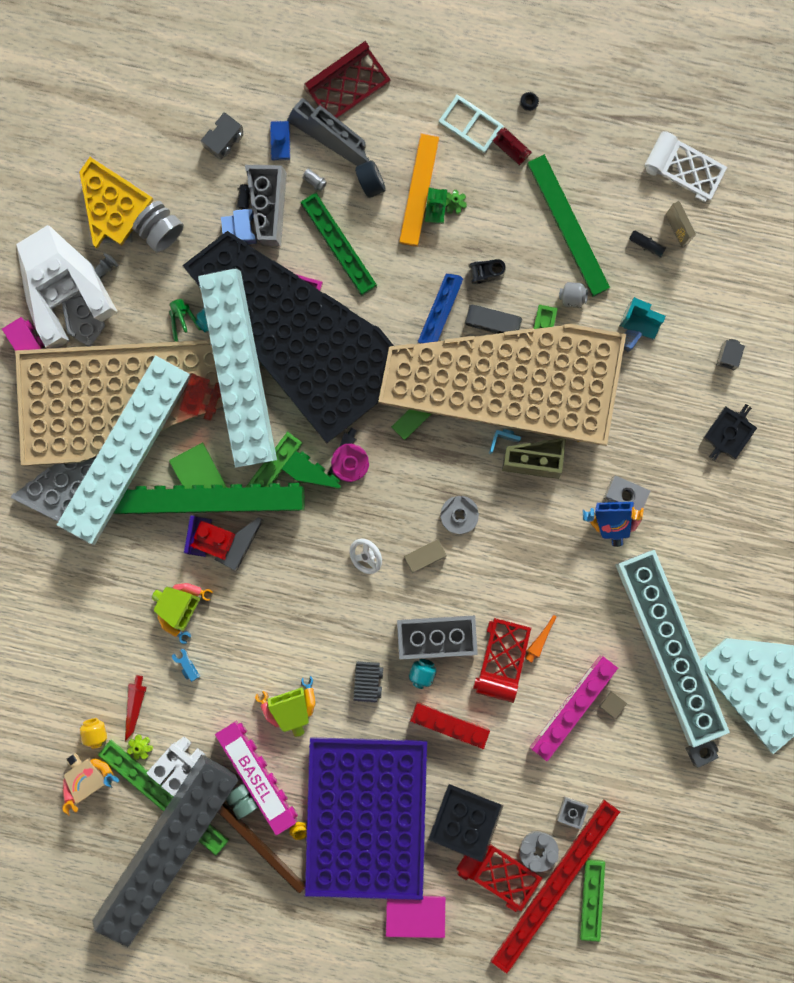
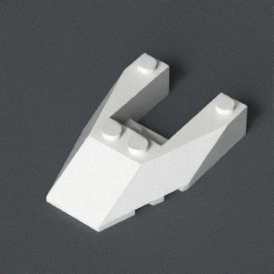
(53, 274)

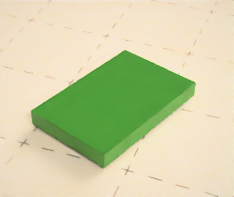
(196, 468)

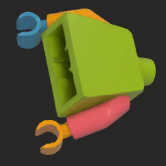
(176, 607)
(290, 709)

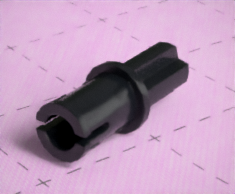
(647, 243)

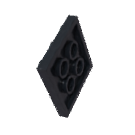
(466, 822)

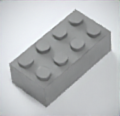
(437, 637)

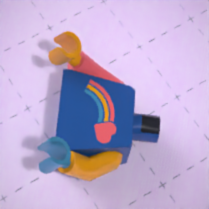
(614, 520)

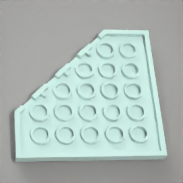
(758, 685)

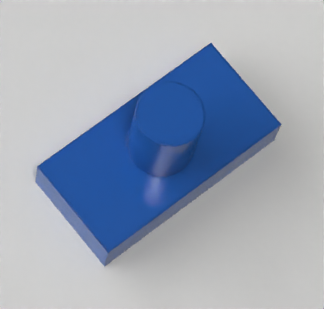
(280, 140)

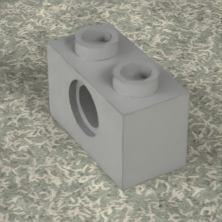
(618, 485)

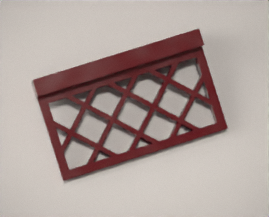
(340, 66)

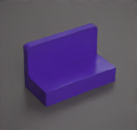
(192, 527)

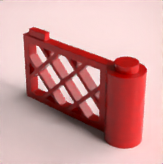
(496, 685)
(473, 868)

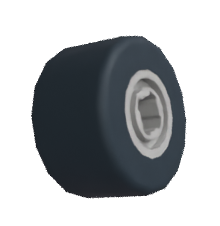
(370, 179)

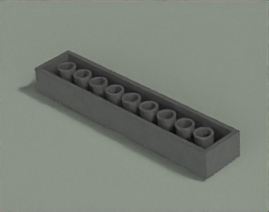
(164, 851)

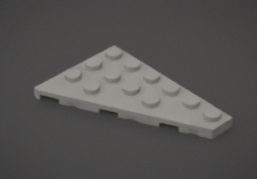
(53, 488)

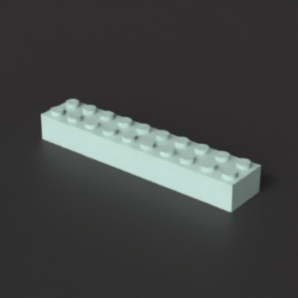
(237, 367)
(124, 450)
(672, 648)

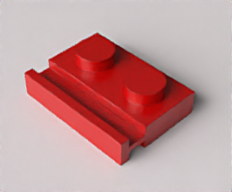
(212, 540)

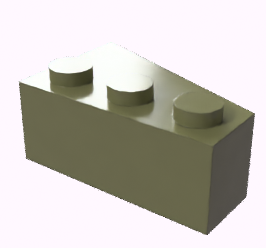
(536, 458)

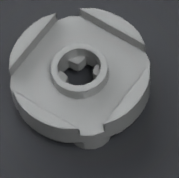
(470, 513)
(536, 862)

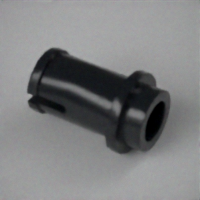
(243, 197)

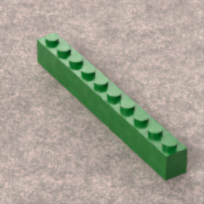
(212, 499)

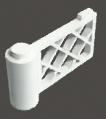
(663, 154)

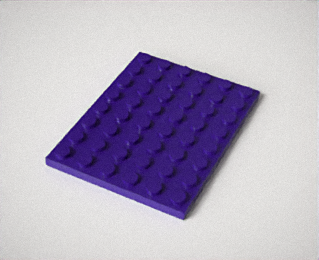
(366, 818)

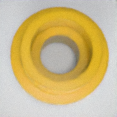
(298, 830)

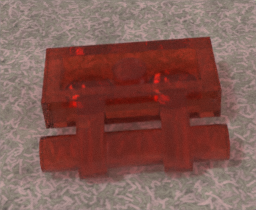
(195, 395)

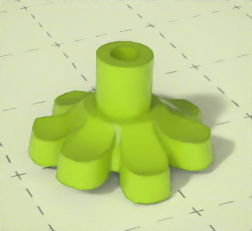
(142, 745)

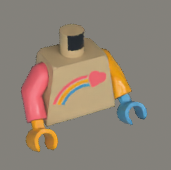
(84, 780)

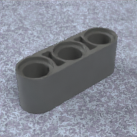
(492, 320)

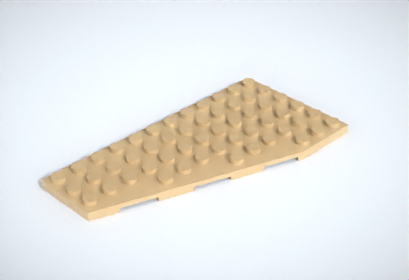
(524, 380)
(78, 393)

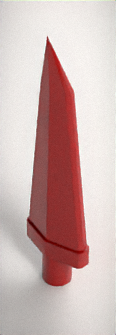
(135, 698)

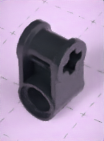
(485, 271)

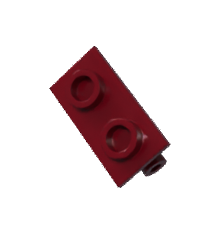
(511, 146)

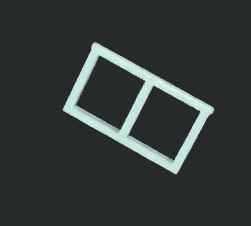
(463, 134)

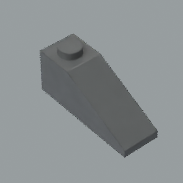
(241, 545)

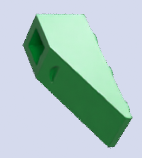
(306, 472)

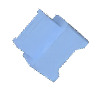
(240, 225)

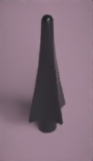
(346, 439)

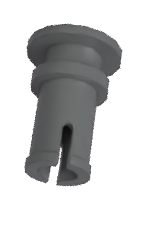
(105, 265)

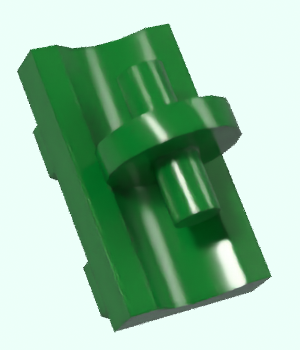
(436, 205)

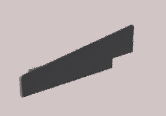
(328, 131)

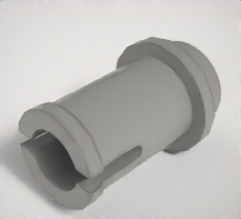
(312, 178)

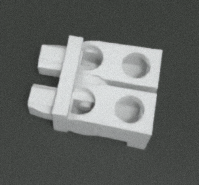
(176, 759)

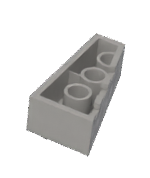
(267, 193)

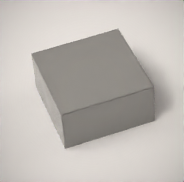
(572, 812)

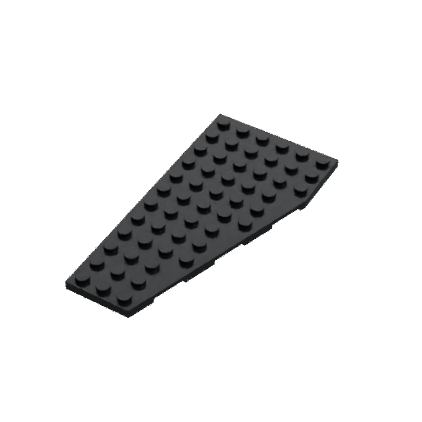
(305, 339)

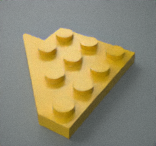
(110, 202)

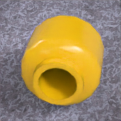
(93, 733)

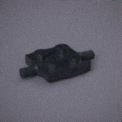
(730, 432)

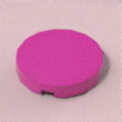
(350, 462)

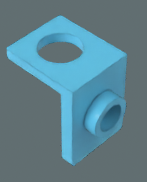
(506, 434)

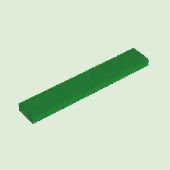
(338, 244)

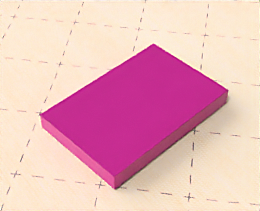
(416, 917)

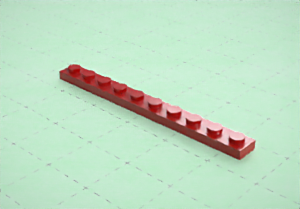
(555, 886)

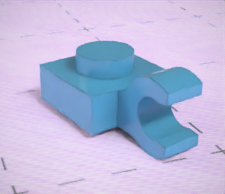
(189, 670)

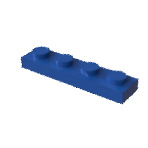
(440, 308)

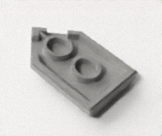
(80, 320)

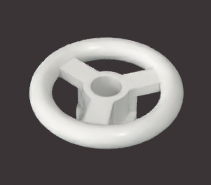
(368, 555)

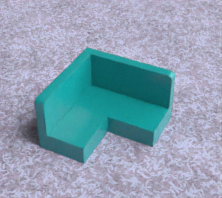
(642, 319)

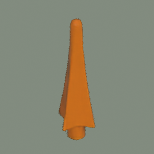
(536, 647)

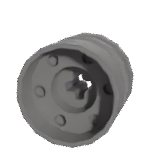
(158, 226)

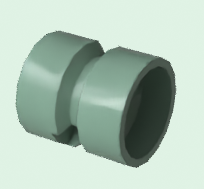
(242, 802)

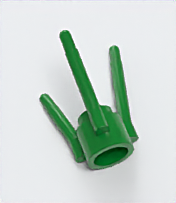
(179, 310)

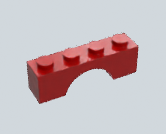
(450, 725)

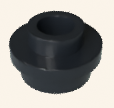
(529, 96)

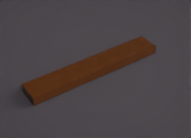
(262, 848)

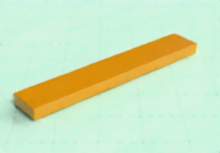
(419, 190)

